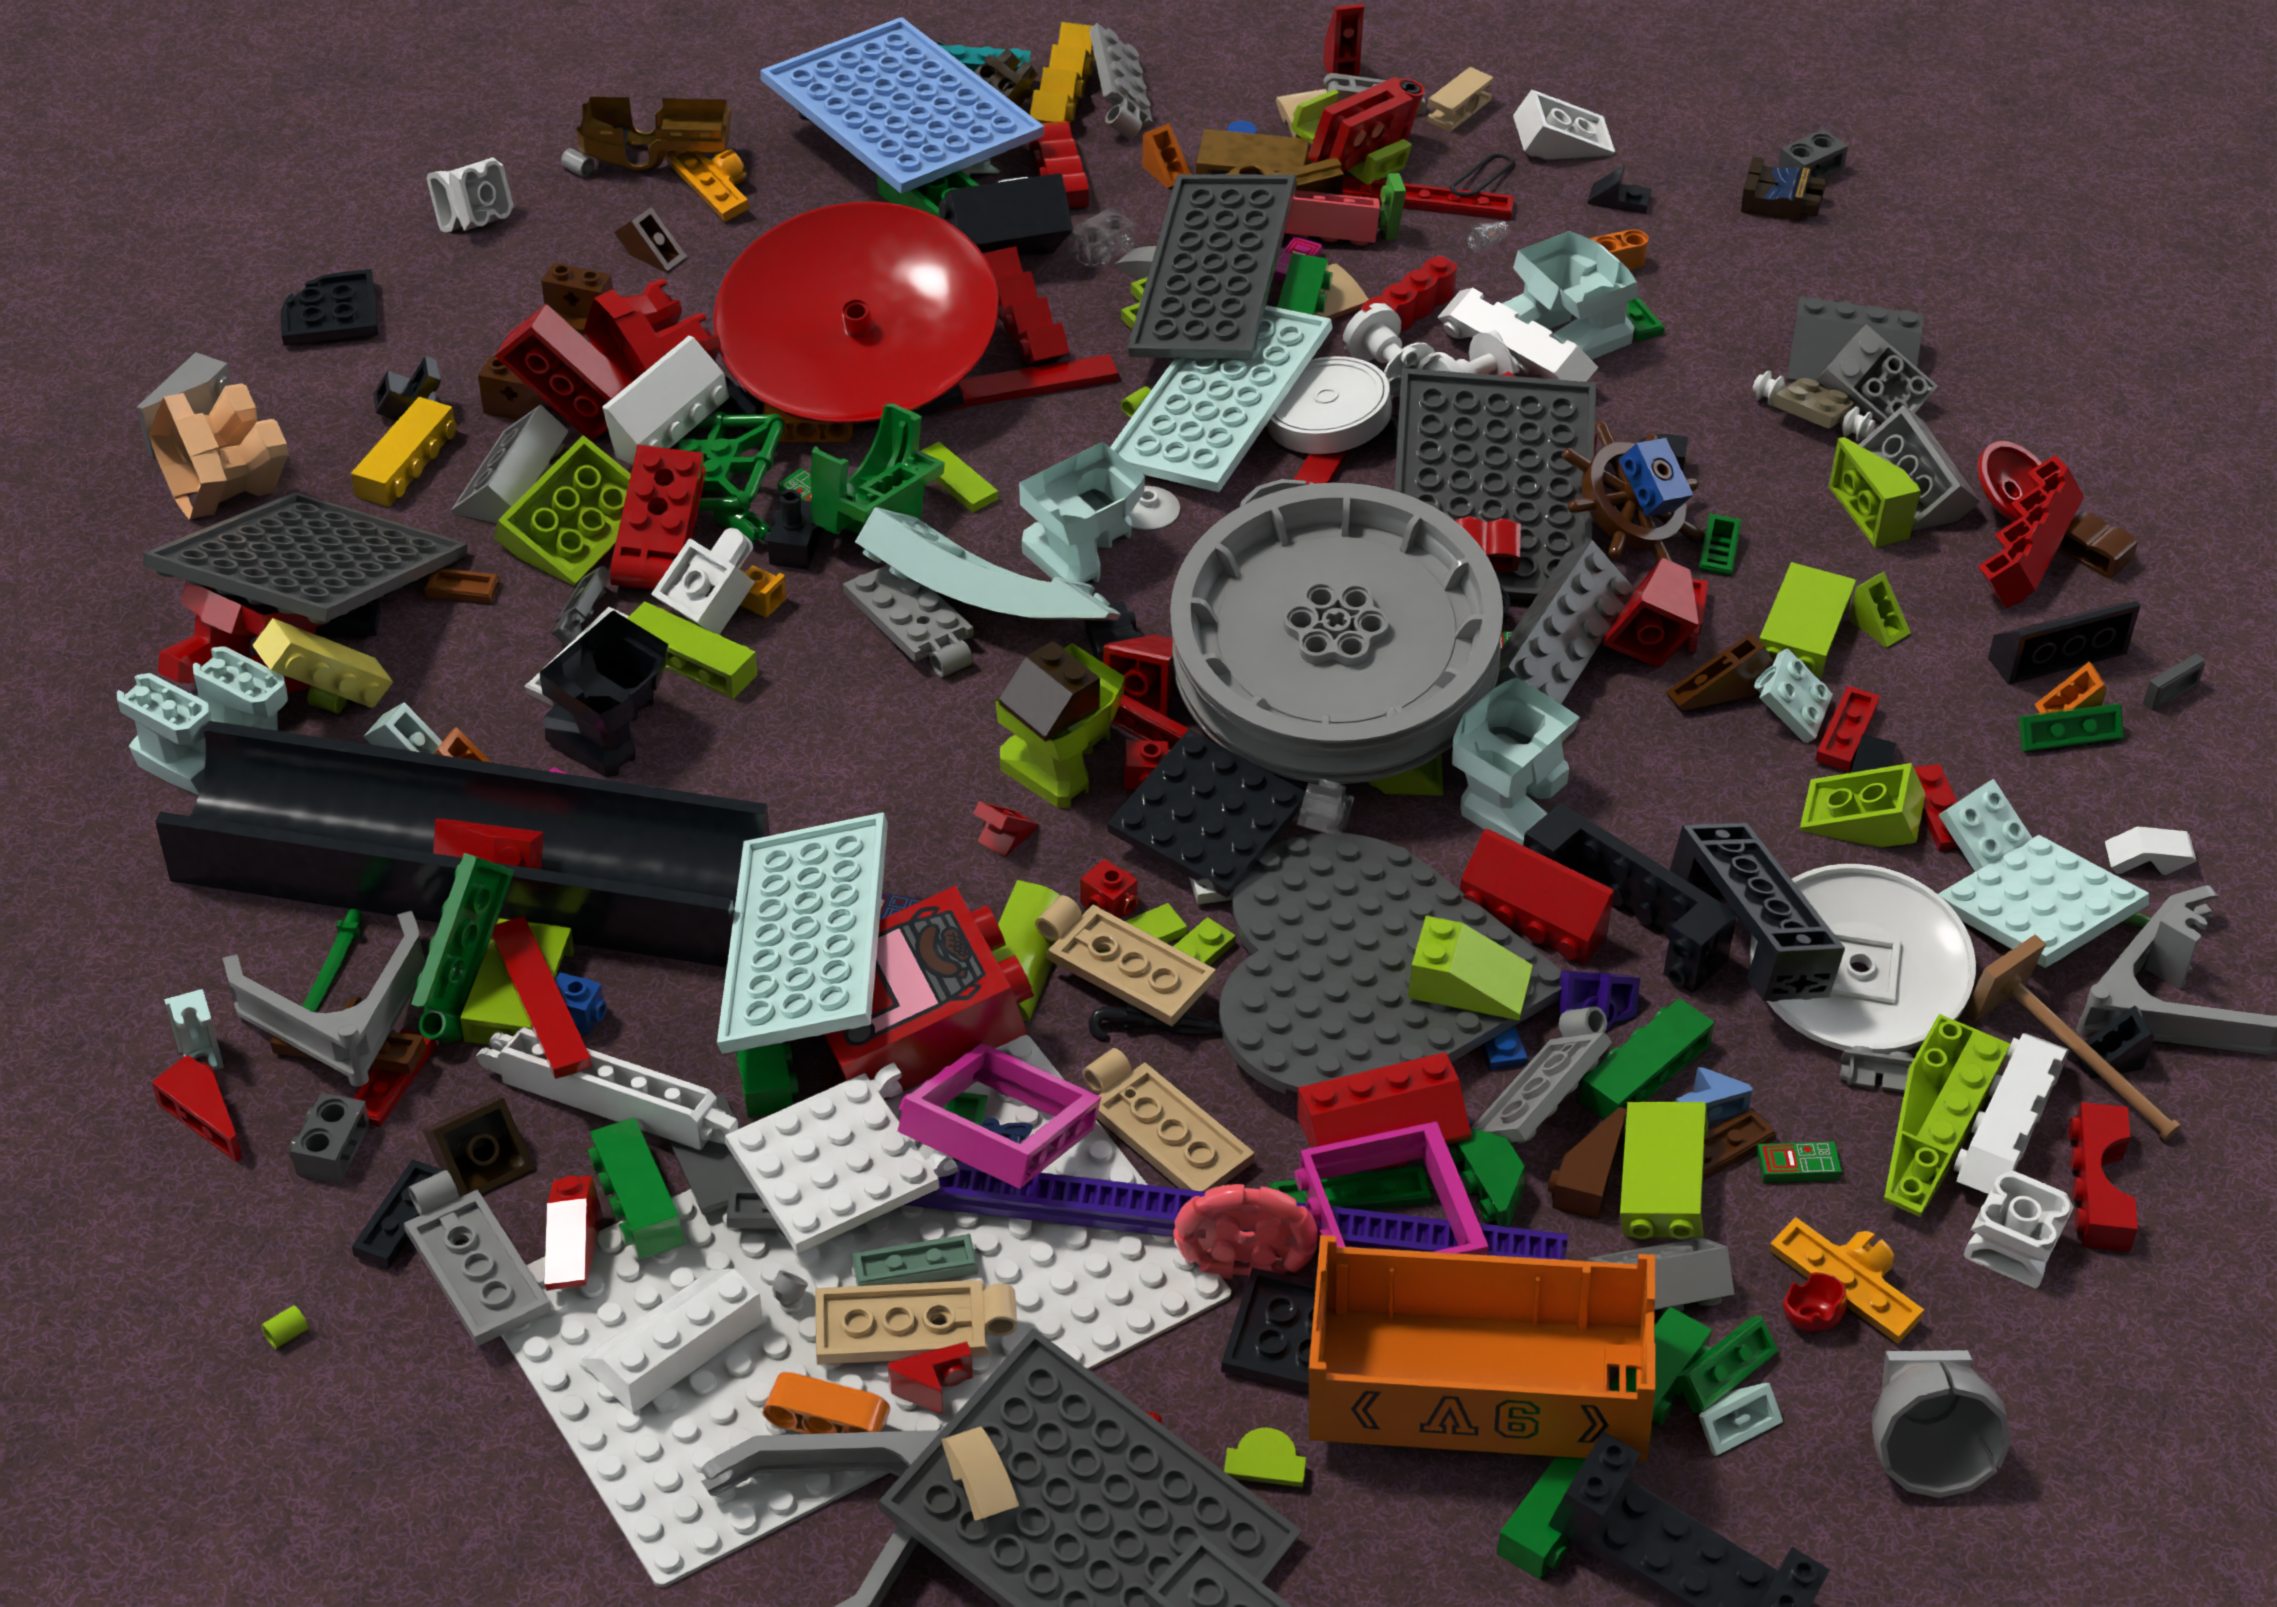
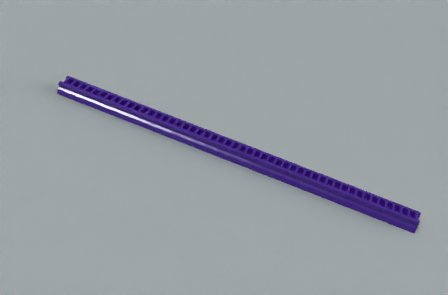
(1155, 1208)

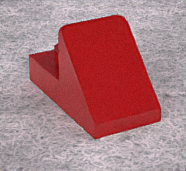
(1003, 827)
(923, 1375)

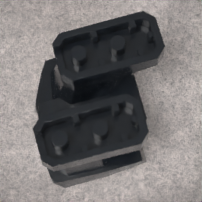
(600, 689)

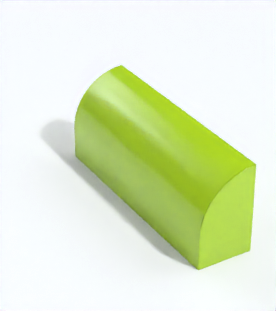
(1024, 939)

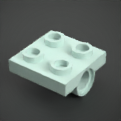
(1794, 695)
(1985, 825)

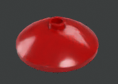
(2005, 476)

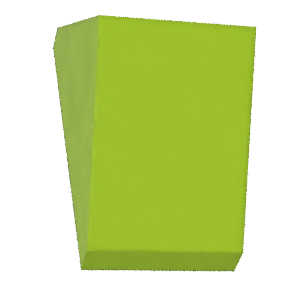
(1878, 611)

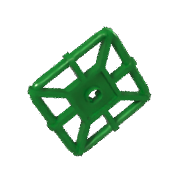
(724, 457)

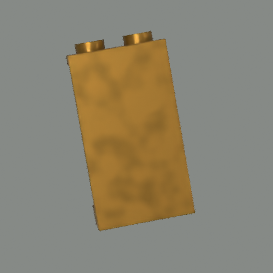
(1231, 149)

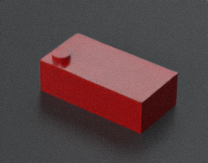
(563, 369)

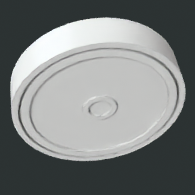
(1333, 407)

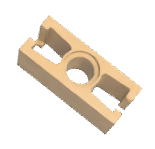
(1459, 99)

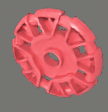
(1216, 1223)

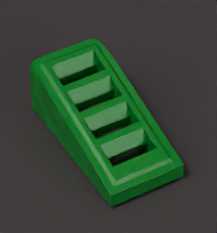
(1721, 526)

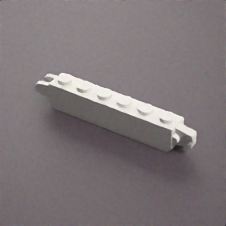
(613, 1091)

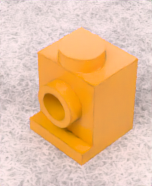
(766, 593)

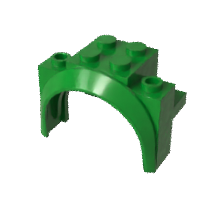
(887, 479)

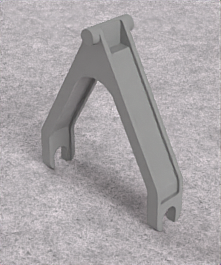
(2168, 1020)
(343, 1038)
(830, 1452)

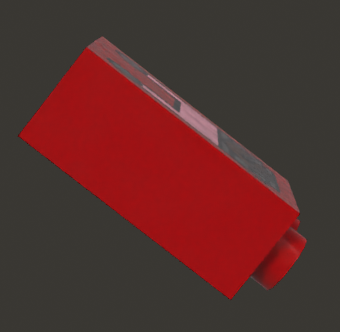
(935, 992)

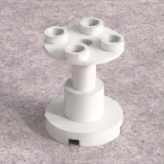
(1376, 337)
(1486, 353)

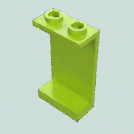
(1377, 164)
(1807, 615)
(493, 1001)
(1663, 1170)

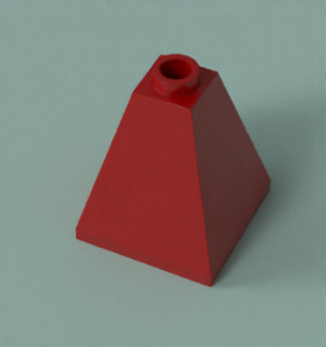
(1146, 668)

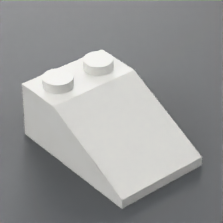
(1560, 129)

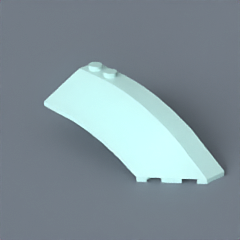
(947, 568)

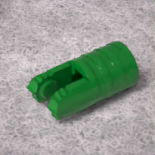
(744, 521)

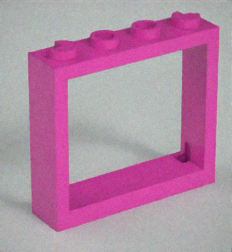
(983, 1149)
(1387, 1149)

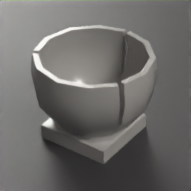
(1935, 1423)

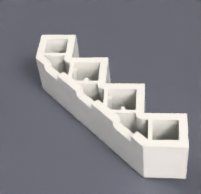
(1529, 344)
(2012, 1112)

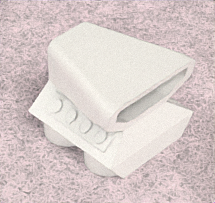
(470, 195)
(2018, 1227)

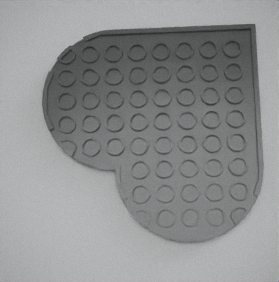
(1333, 960)

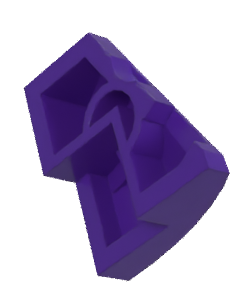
(1612, 993)

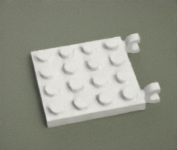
(836, 1160)

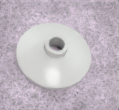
(1155, 509)

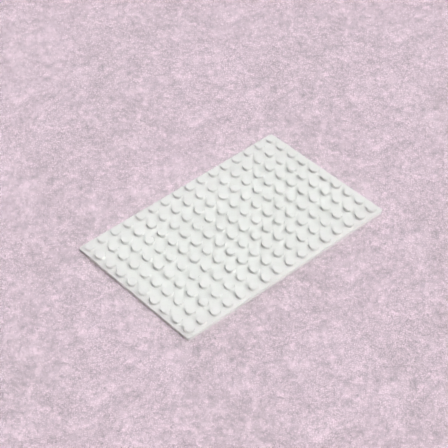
(1072, 1283)

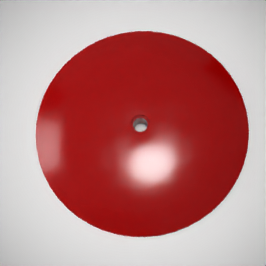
(855, 312)

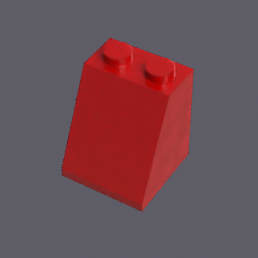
(1656, 615)

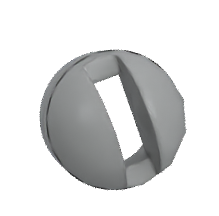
(788, 1287)

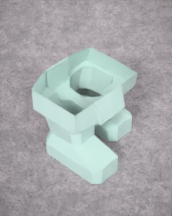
(1579, 279)
(1077, 509)
(173, 721)
(1510, 749)

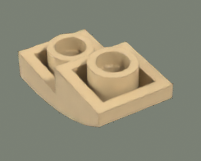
(982, 1472)

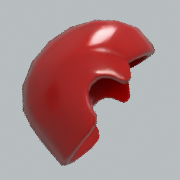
(1816, 1304)

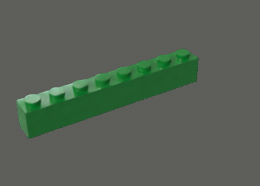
(1526, 1536)

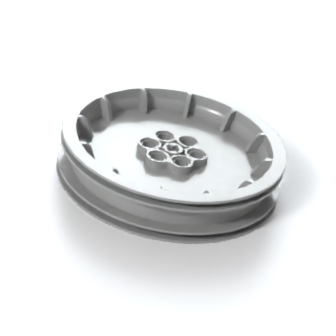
(1335, 631)

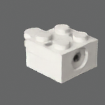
(707, 583)

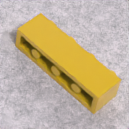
(403, 452)

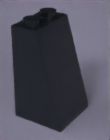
(1012, 213)

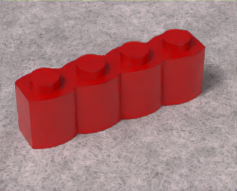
(1058, 154)
(1419, 291)
(1497, 539)

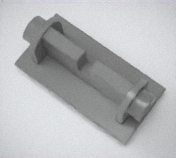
(1865, 1065)

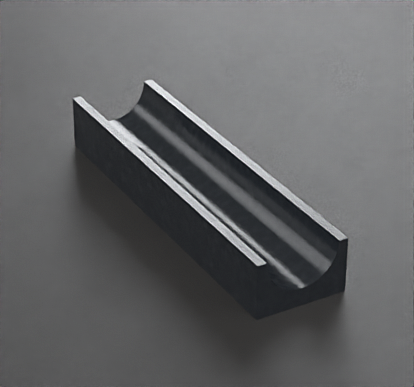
(358, 830)

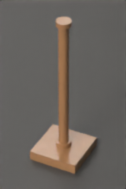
(2009, 978)

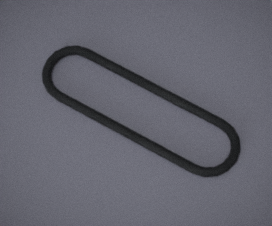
(1481, 187)

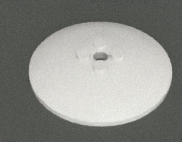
(1914, 954)

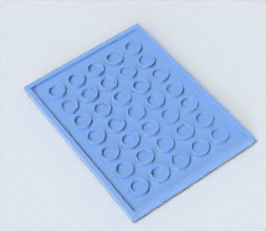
(901, 104)

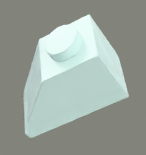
(403, 730)

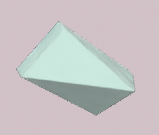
(1739, 1417)

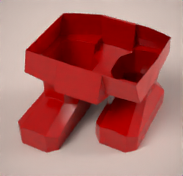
(643, 328)
(220, 623)

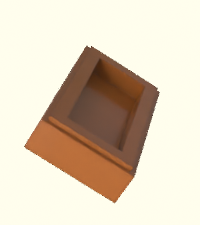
(462, 585)

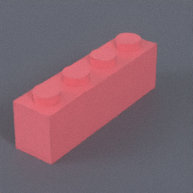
(1333, 217)

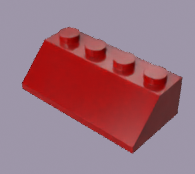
(1538, 897)
(1384, 1102)

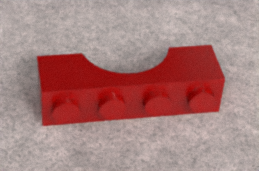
(2104, 1213)

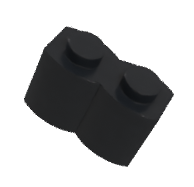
(1109, 631)

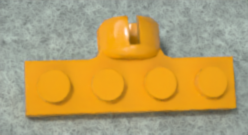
(713, 179)
(1859, 1269)

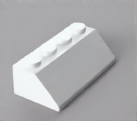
(665, 400)
(676, 1337)

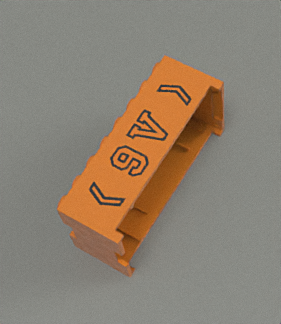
(1480, 1351)

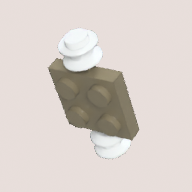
(1814, 404)

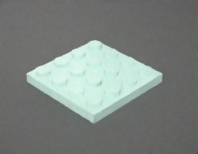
(2044, 894)

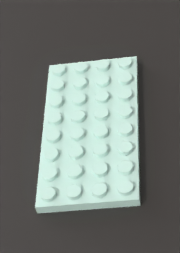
(1213, 409)
(804, 934)

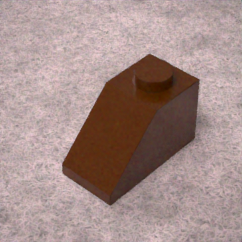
(650, 241)

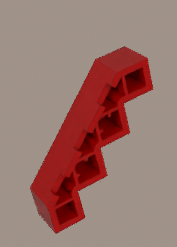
(1022, 312)
(2035, 536)

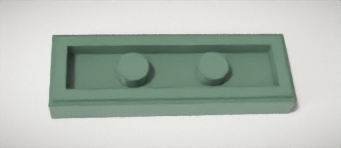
(916, 1262)

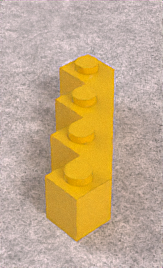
(1066, 77)

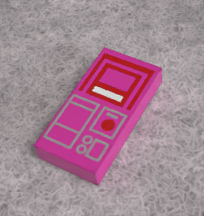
(1296, 246)

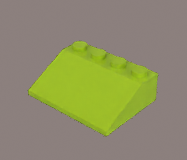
(568, 514)

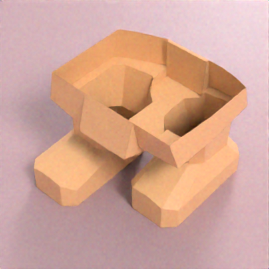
(216, 451)

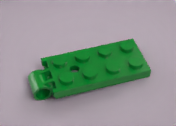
(459, 946)

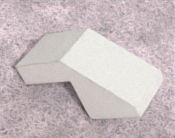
(2164, 847)

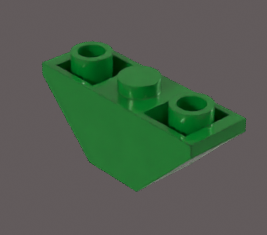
(1492, 1173)

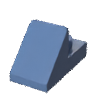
(1722, 1094)

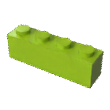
(699, 652)

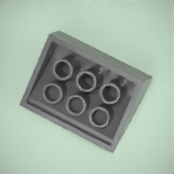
(1827, 326)

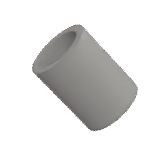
(577, 162)

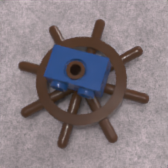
(1646, 486)

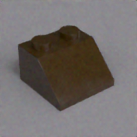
(1051, 691)
(479, 1147)

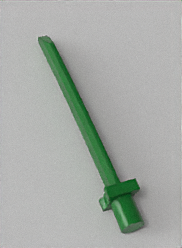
(347, 932)

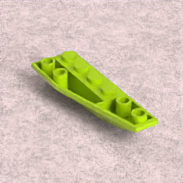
(1938, 1108)

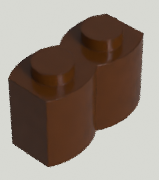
(2098, 545)

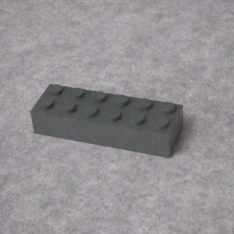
(1565, 622)

